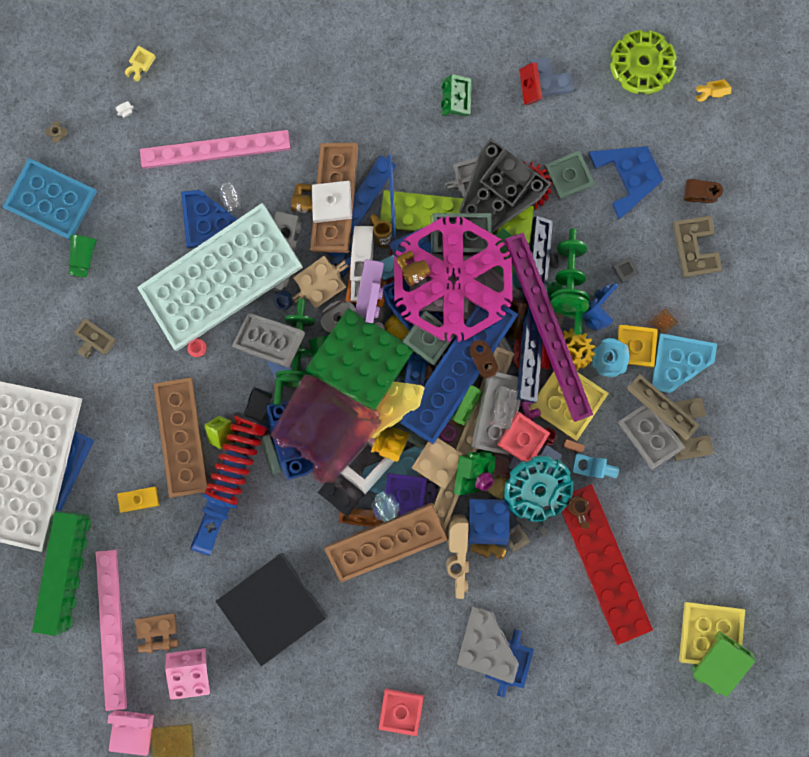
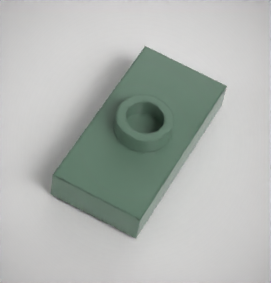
(270, 454)

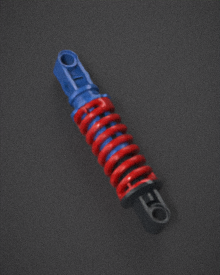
(221, 494)

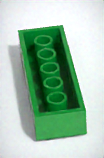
(61, 573)

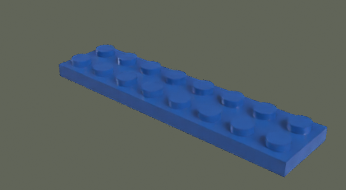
(453, 377)

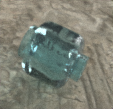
(385, 506)

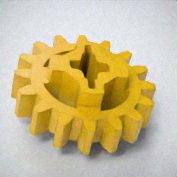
(581, 345)

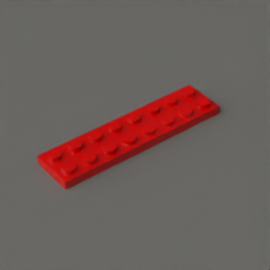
(607, 570)

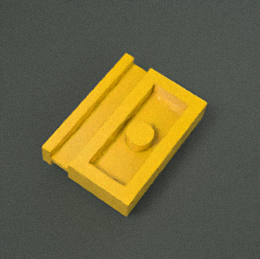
(390, 443)

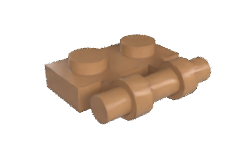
(156, 626)

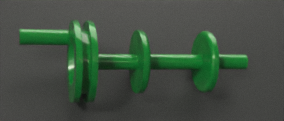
(571, 300)
(293, 377)

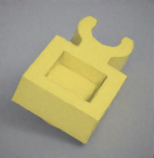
(140, 61)

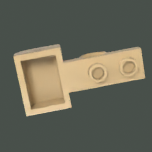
(457, 542)

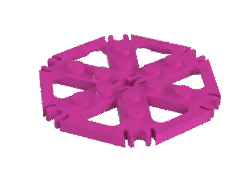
(469, 288)

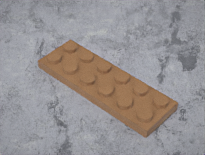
(336, 164)
(181, 437)
(386, 542)

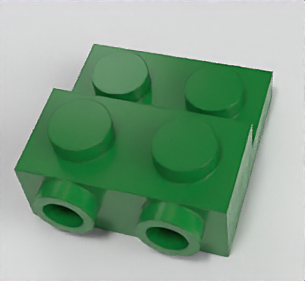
(470, 467)

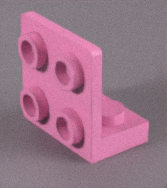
(187, 673)
(130, 732)

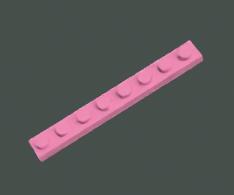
(215, 149)
(111, 630)

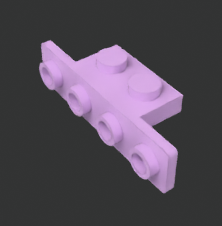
(370, 290)

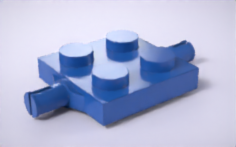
(524, 656)

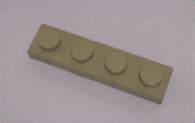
(663, 407)

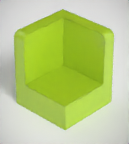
(218, 430)

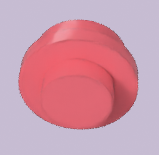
(197, 348)

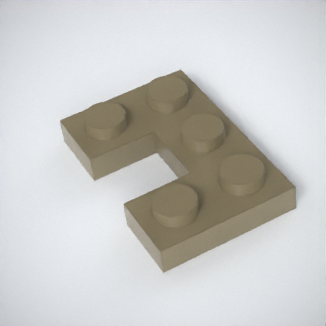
(686, 237)
(693, 446)

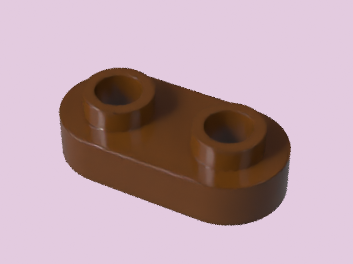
(482, 358)

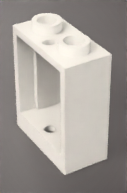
(358, 481)

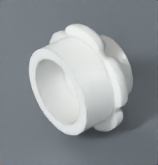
(124, 109)

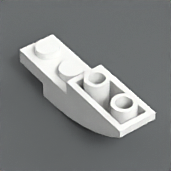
(361, 249)

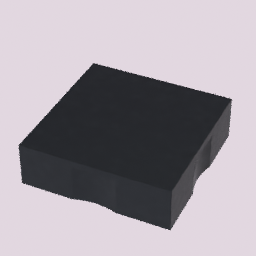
(271, 609)

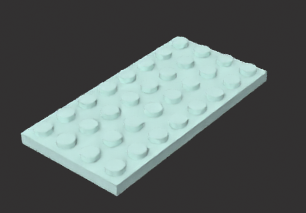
(219, 277)

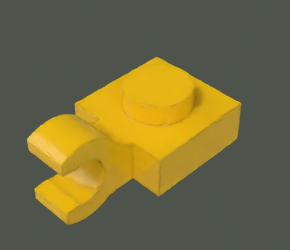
(715, 89)

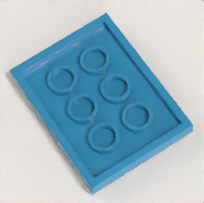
(49, 199)

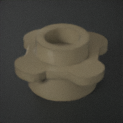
(56, 137)

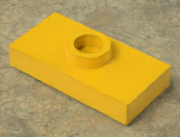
(138, 499)

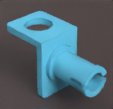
(595, 467)

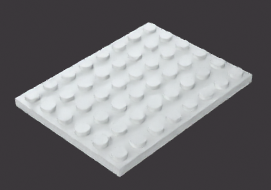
(33, 458)

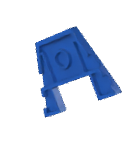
(636, 171)

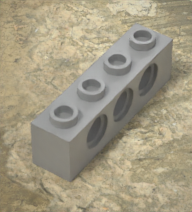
(290, 223)

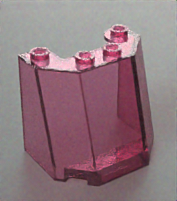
(325, 427)

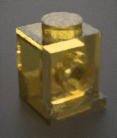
(497, 488)

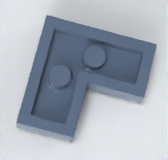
(550, 83)

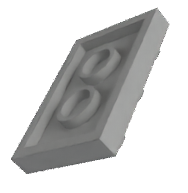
(651, 436)

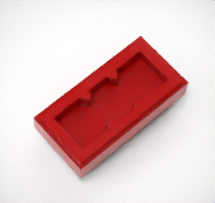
(530, 83)

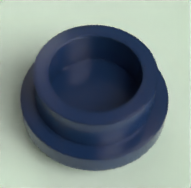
(283, 300)

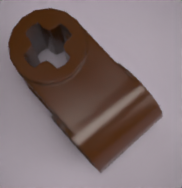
(700, 191)

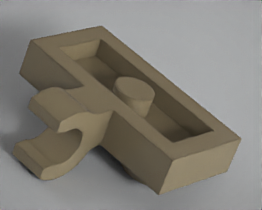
(94, 338)

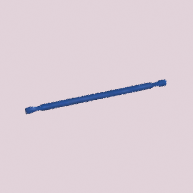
(392, 197)

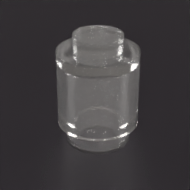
(230, 196)

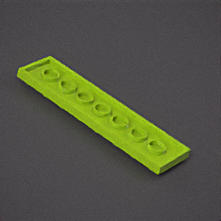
(416, 210)

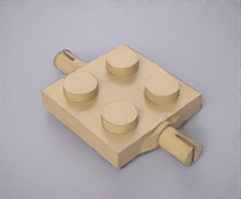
(320, 281)

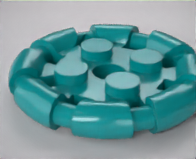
(534, 479)

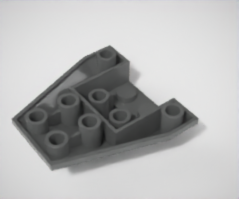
(501, 186)

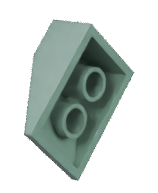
(471, 242)

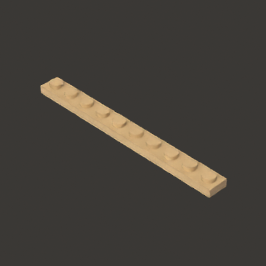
(446, 498)

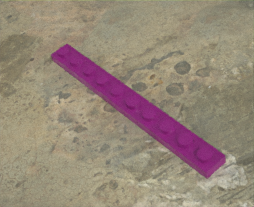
(548, 327)

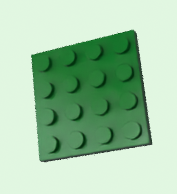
(360, 359)

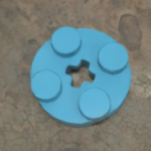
(620, 357)

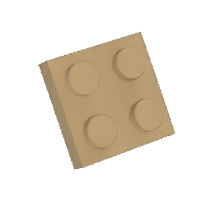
(437, 462)

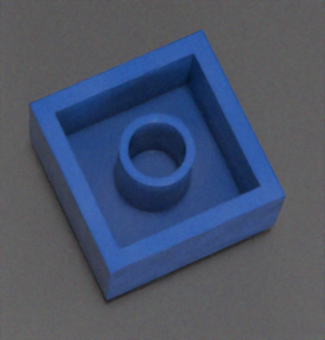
(488, 522)

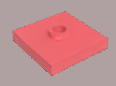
(523, 438)
(401, 712)

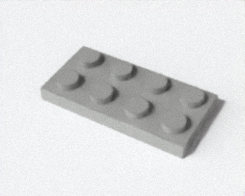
(268, 340)
(488, 436)

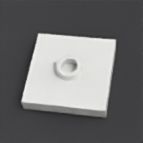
(331, 201)

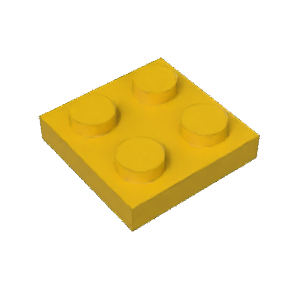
(641, 344)

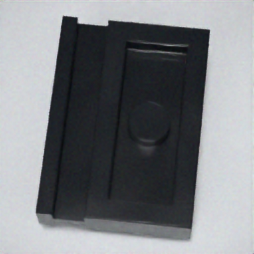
(341, 495)

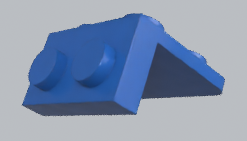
(595, 316)

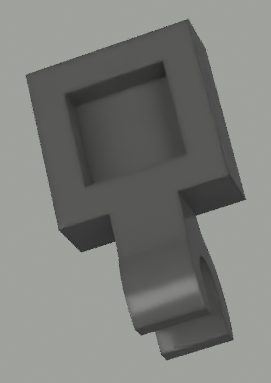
(530, 525)

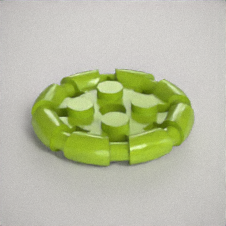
(636, 69)

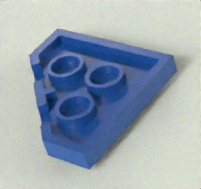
(202, 217)

